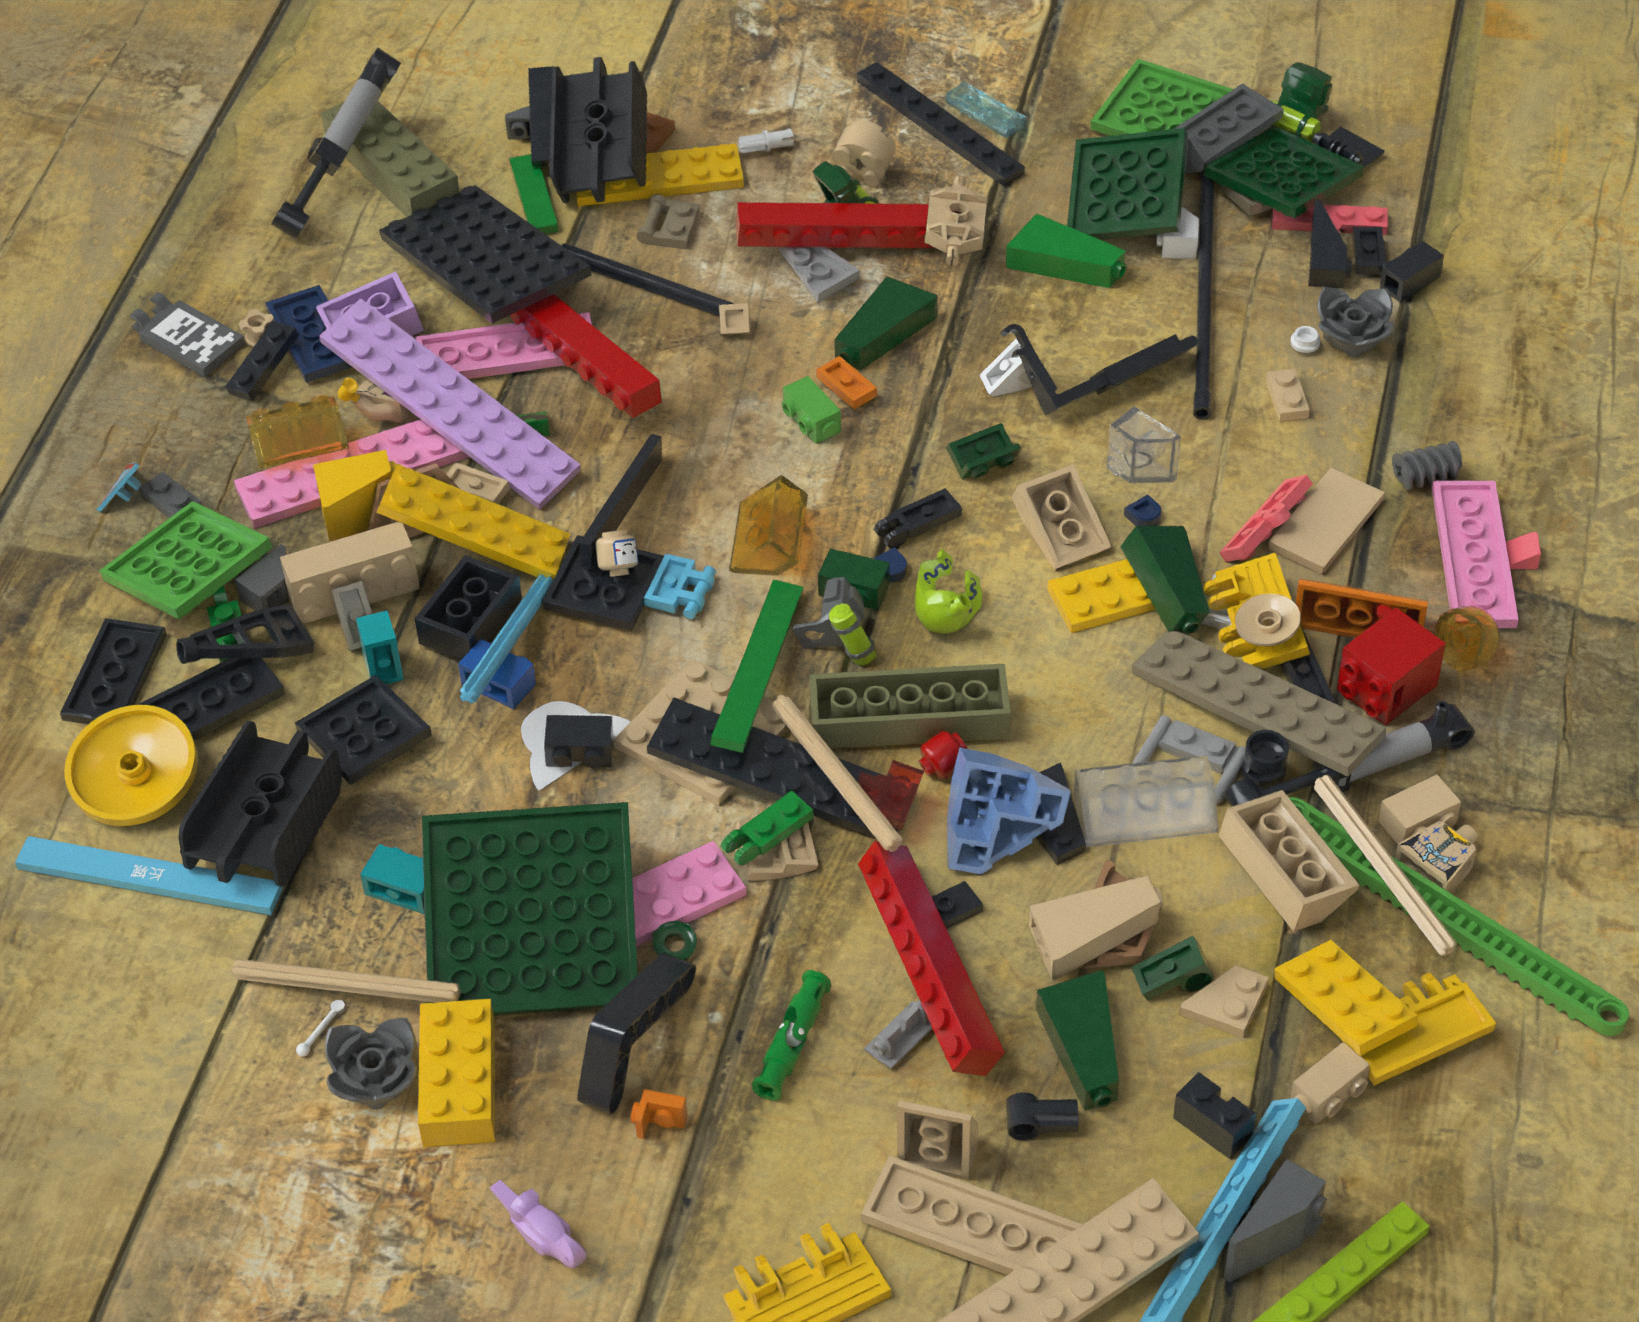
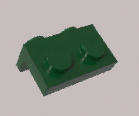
(982, 451)

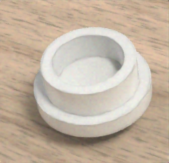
(1305, 339)

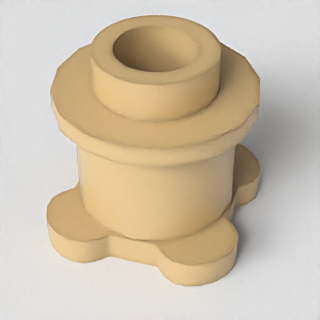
(255, 325)

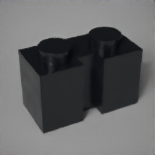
(578, 740)
(1216, 1121)

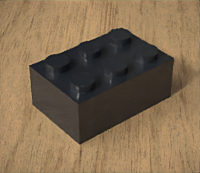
(468, 607)

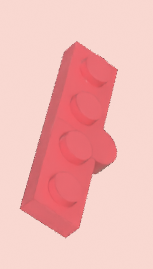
(1342, 216)
(1270, 515)

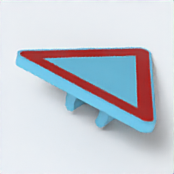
(118, 487)

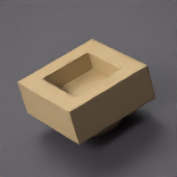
(734, 319)

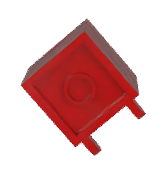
(1390, 665)

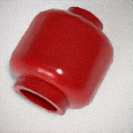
(941, 754)

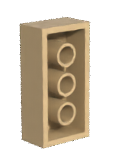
(377, 557)

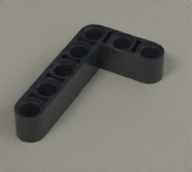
(623, 1023)

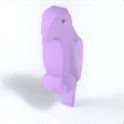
(539, 1226)

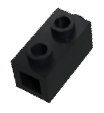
(1411, 271)

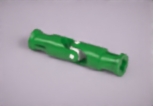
(793, 1032)

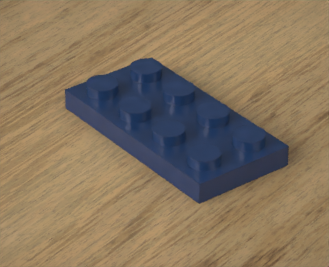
(307, 352)

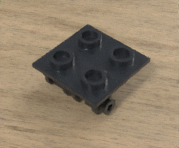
(1349, 146)

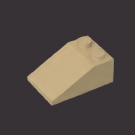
(1061, 517)
(937, 1139)

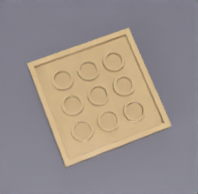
(701, 687)

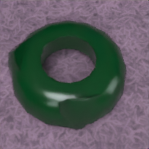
(673, 929)

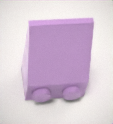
(384, 295)

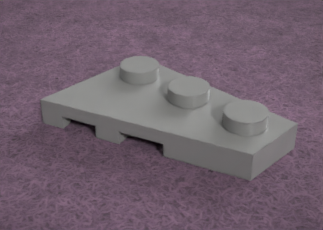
(820, 270)

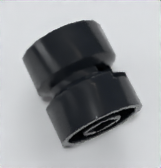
(1265, 758)

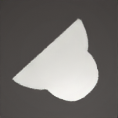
(534, 735)

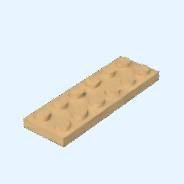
(960, 1217)

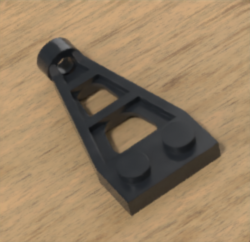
(280, 621)

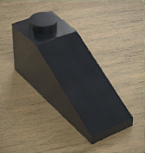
(1327, 252)

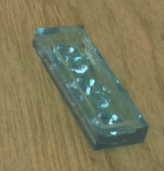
(985, 109)

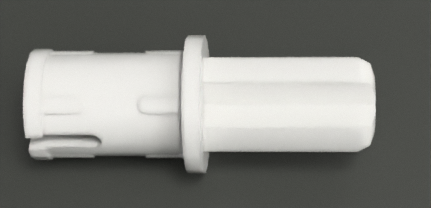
(765, 141)

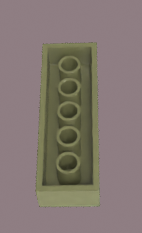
(397, 162)
(910, 705)

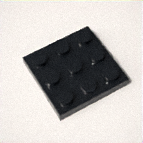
(596, 594)
(365, 727)

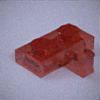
(893, 792)

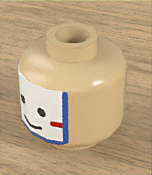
(616, 552)

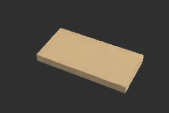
(1326, 520)

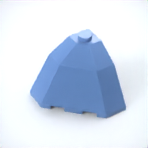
(997, 809)

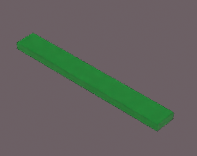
(757, 666)

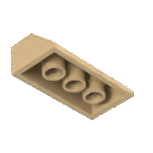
(1287, 859)

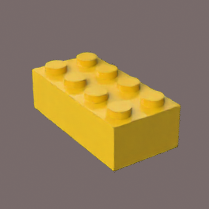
(456, 1073)

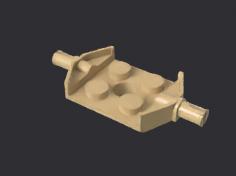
(953, 231)

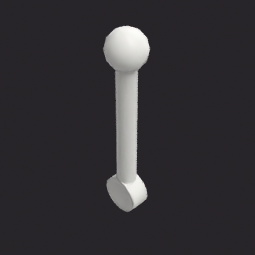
(337, 1008)

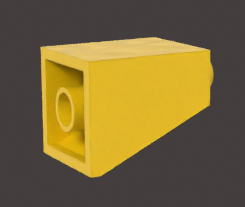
(349, 491)

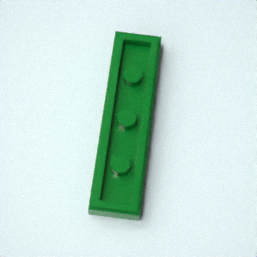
(533, 194)

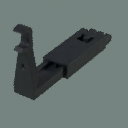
(1101, 381)

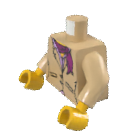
(372, 401)

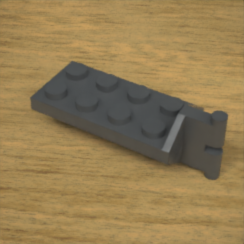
(1227, 125)

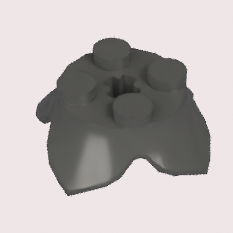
(1355, 323)
(385, 1050)

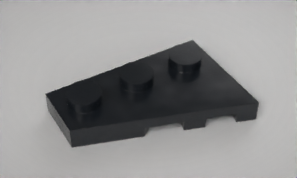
(1066, 839)

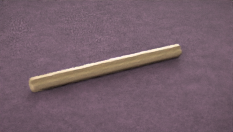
(837, 773)
(1385, 866)
(346, 981)

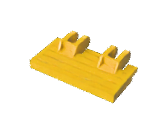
(1236, 586)
(1444, 1024)
(830, 1292)

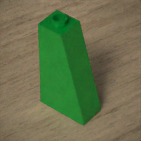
(1064, 253)

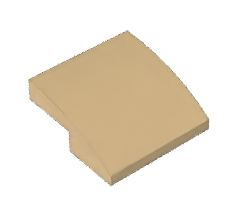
(787, 859)

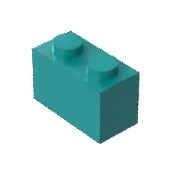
(380, 647)
(395, 878)

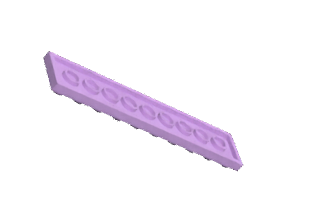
(450, 403)

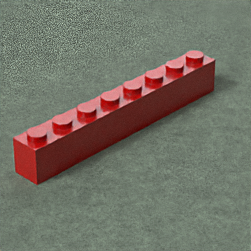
(831, 225)
(591, 355)
(931, 960)

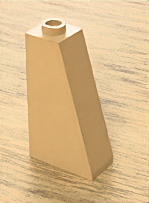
(1092, 922)

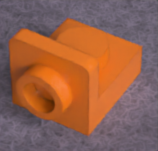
(659, 1108)

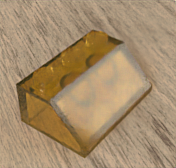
(296, 431)
(769, 529)

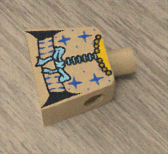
(1440, 854)

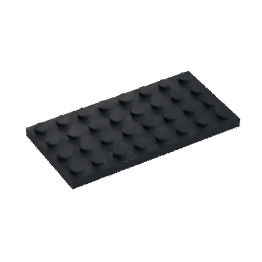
(484, 253)

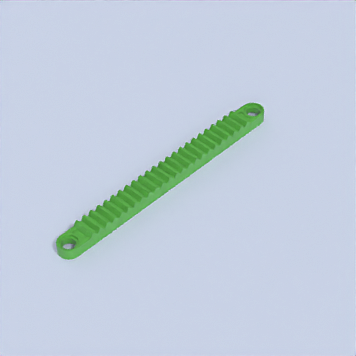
(1481, 935)

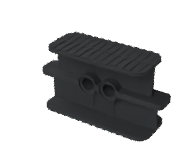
(597, 129)
(260, 806)

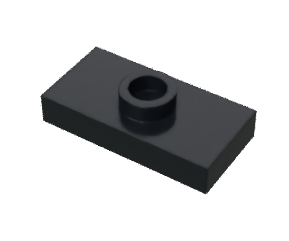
(957, 904)

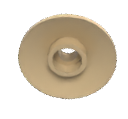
(1267, 619)

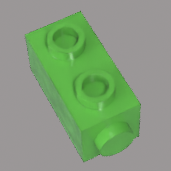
(811, 409)

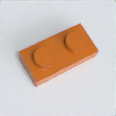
(846, 382)

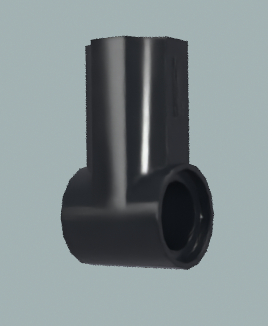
(1030, 1116)

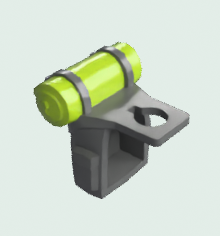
(841, 623)

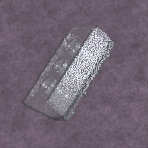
(1146, 801)

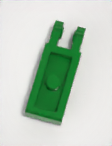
(768, 828)

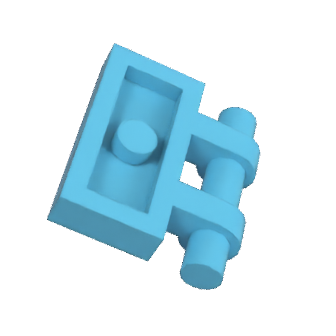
(670, 586)

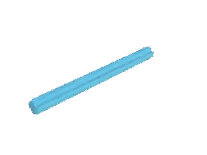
(505, 640)

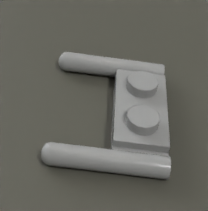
(1188, 741)

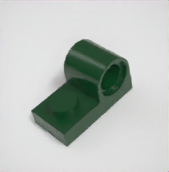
(1177, 965)

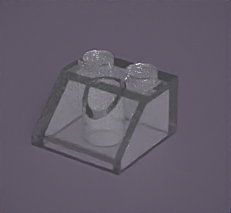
(1142, 449)

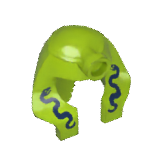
(942, 609)

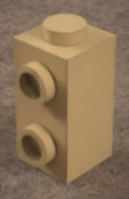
(1331, 1083)

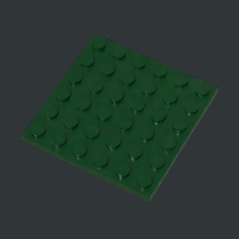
(531, 906)

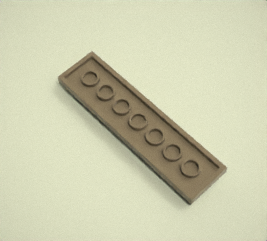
(1259, 701)

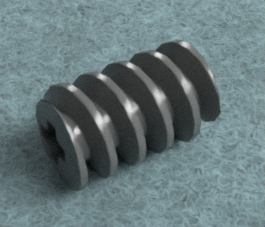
(1427, 464)

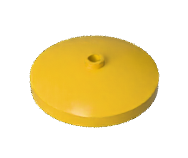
(131, 765)

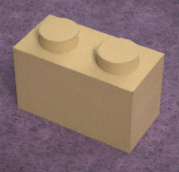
(1419, 808)

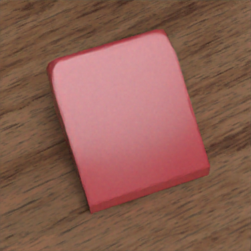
(1524, 551)

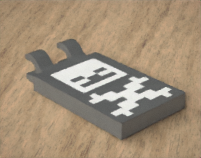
(186, 335)

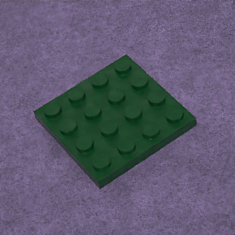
(1283, 171)
(1128, 184)

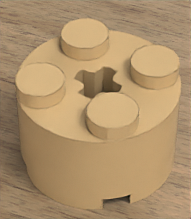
(864, 152)

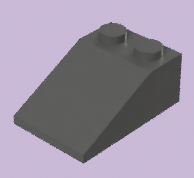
(1277, 1221)

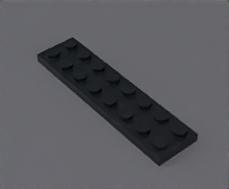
(766, 767)

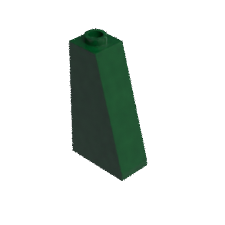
(885, 321)
(1168, 575)
(1082, 1035)

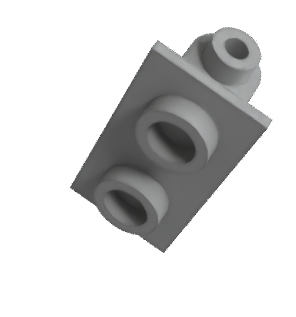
(900, 1035)

